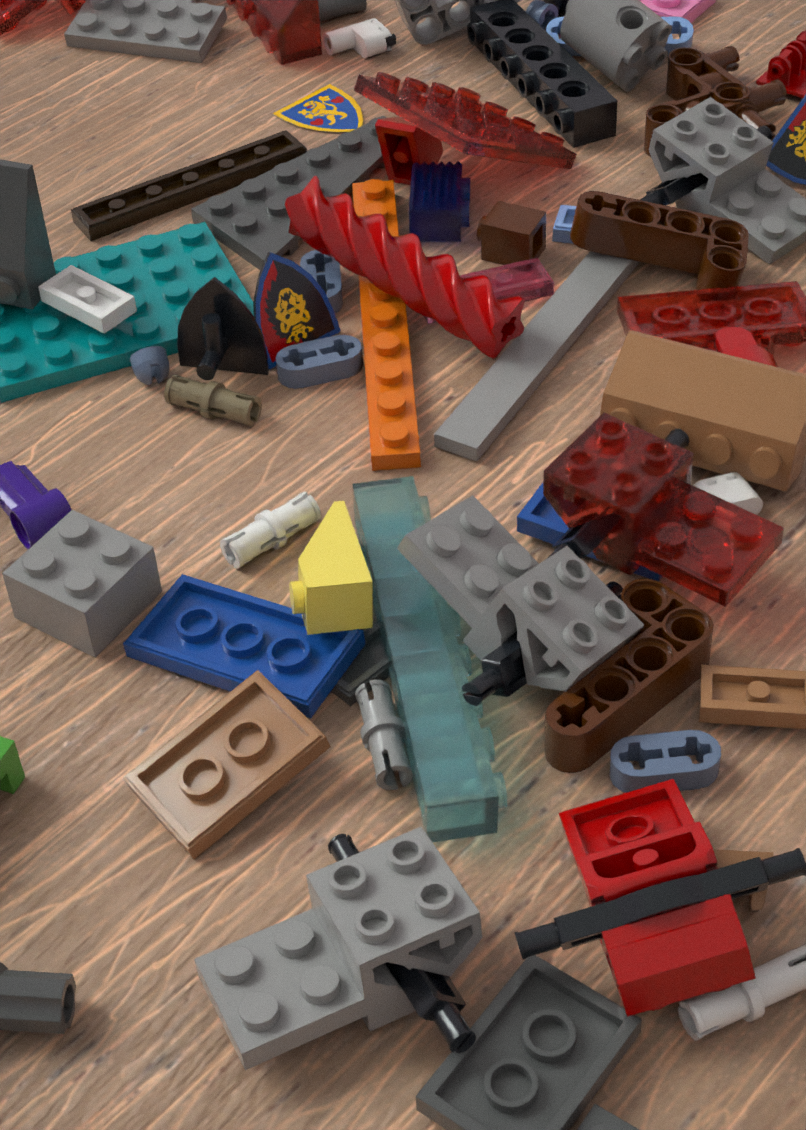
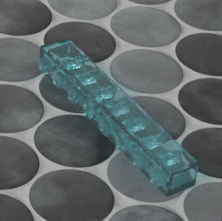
(427, 672)

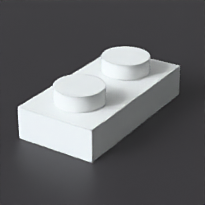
(87, 299)

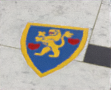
(324, 110)

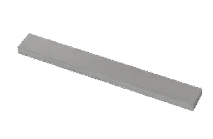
(532, 356)

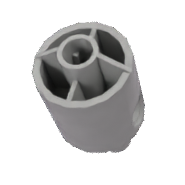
(616, 37)

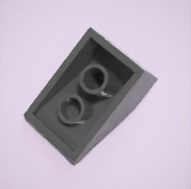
(24, 240)

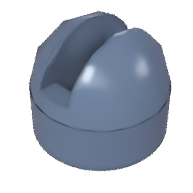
(150, 363)

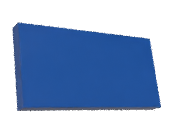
(230, 635)

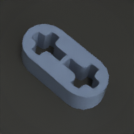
(328, 280)
(319, 361)
(665, 759)

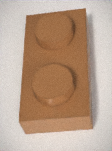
(752, 696)

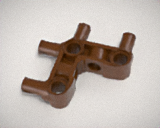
(698, 76)

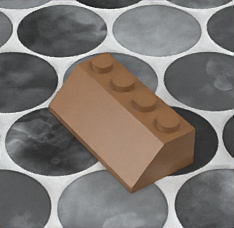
(731, 408)

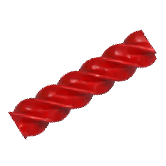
(403, 271)

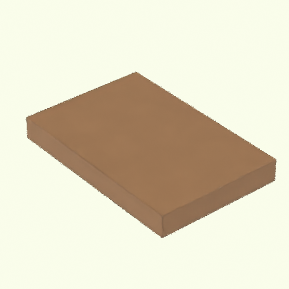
(226, 763)

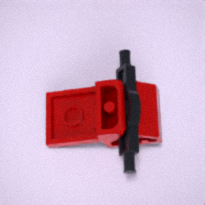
(657, 898)

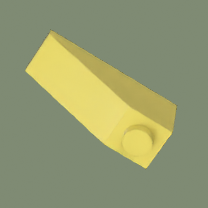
(333, 578)

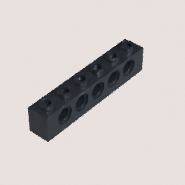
(543, 72)

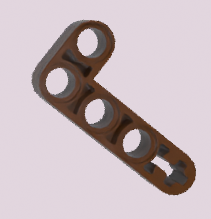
(662, 237)
(633, 681)

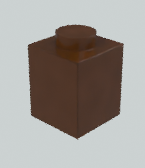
(512, 234)

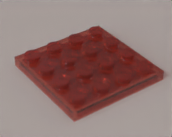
(465, 121)

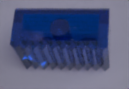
(439, 202)

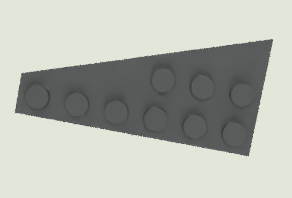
(254, 214)

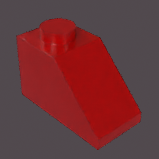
(403, 146)

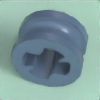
(542, 12)

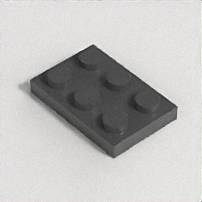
(534, 1058)

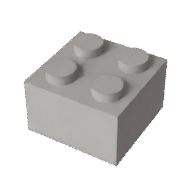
(83, 582)

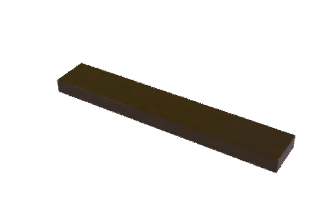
(184, 185)

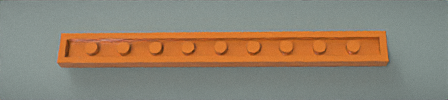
(386, 351)

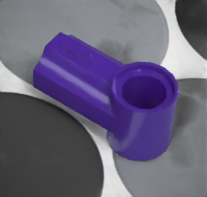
(29, 504)

